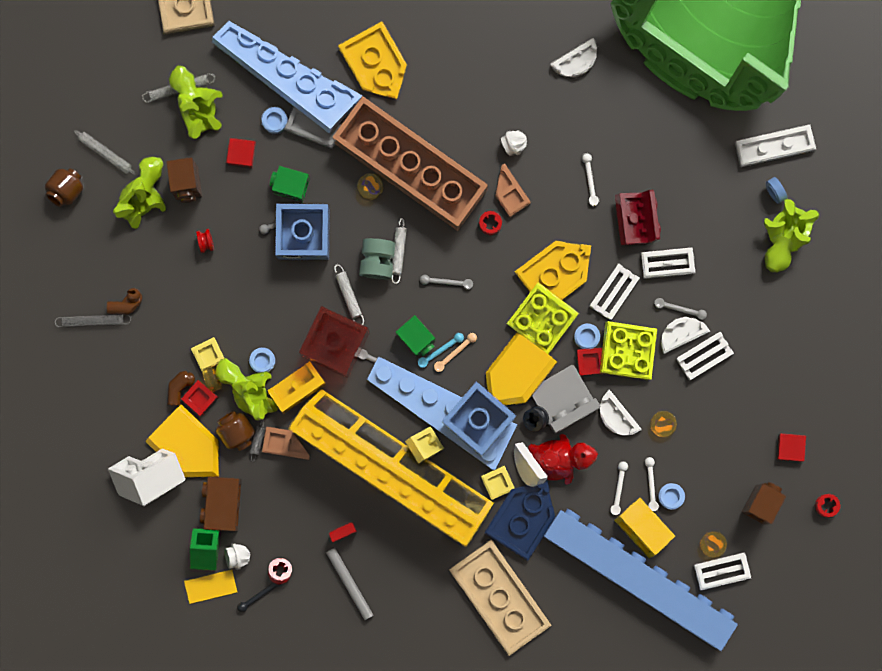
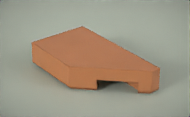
(510, 193)
(283, 443)

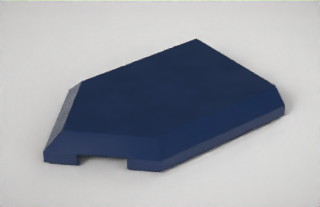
(523, 519)

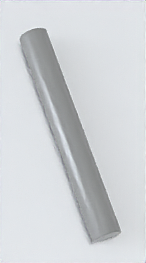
(349, 583)

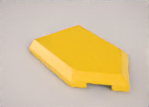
(375, 61)
(558, 267)
(518, 371)
(190, 441)

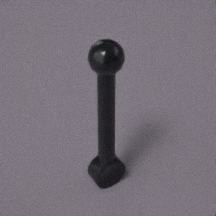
(242, 607)

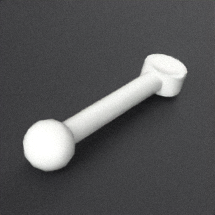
(593, 200)
(653, 505)
(615, 509)

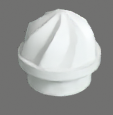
(514, 142)
(237, 556)

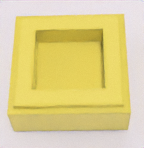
(207, 353)
(497, 482)

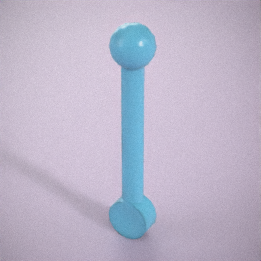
(458, 338)

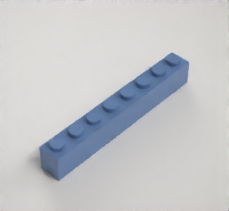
(641, 580)

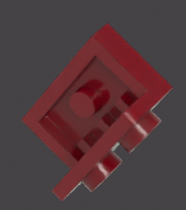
(637, 218)

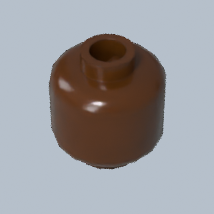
(63, 187)
(235, 431)

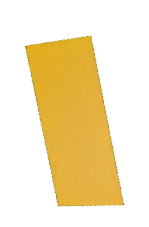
(210, 586)

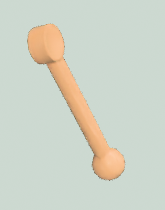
(471, 338)

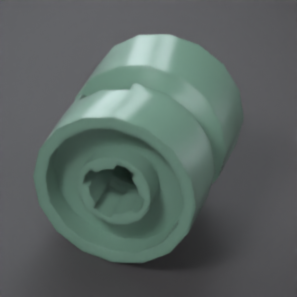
(377, 259)

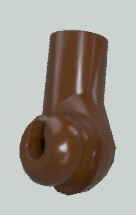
(127, 305)
(178, 383)

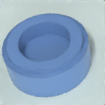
(776, 190)

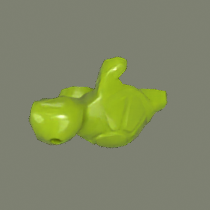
(194, 103)
(140, 195)
(788, 234)
(248, 391)

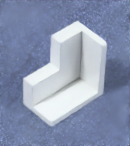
(147, 478)

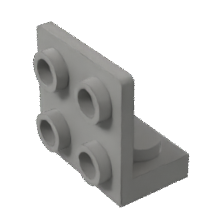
(565, 399)

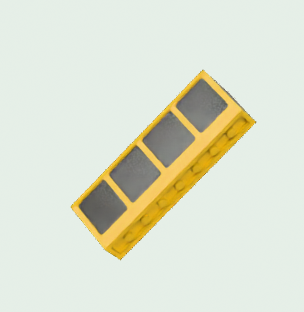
(391, 466)

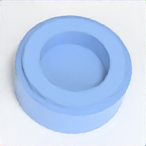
(274, 120)
(587, 336)
(262, 360)
(671, 496)

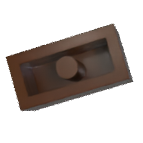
(184, 179)
(221, 503)
(764, 503)

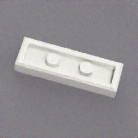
(775, 145)

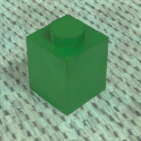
(289, 183)
(416, 337)
(204, 549)

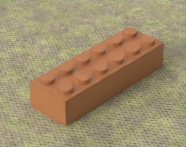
(410, 163)

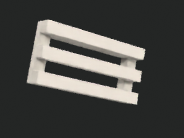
(645, 265)
(626, 274)
(723, 344)
(701, 576)

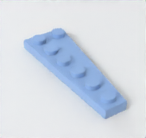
(304, 88)
(431, 404)

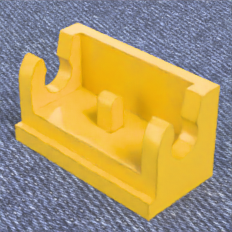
(296, 387)
(644, 528)

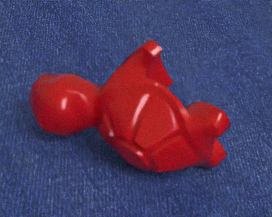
(559, 459)

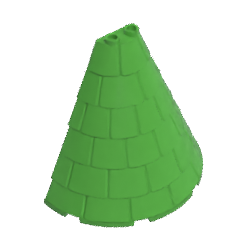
(714, 48)

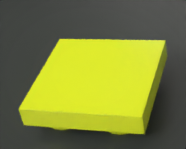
(542, 318)
(628, 350)

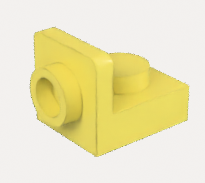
(424, 444)

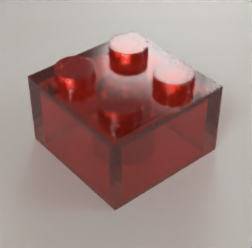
(334, 342)

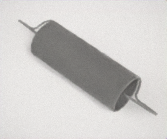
(257, 440)

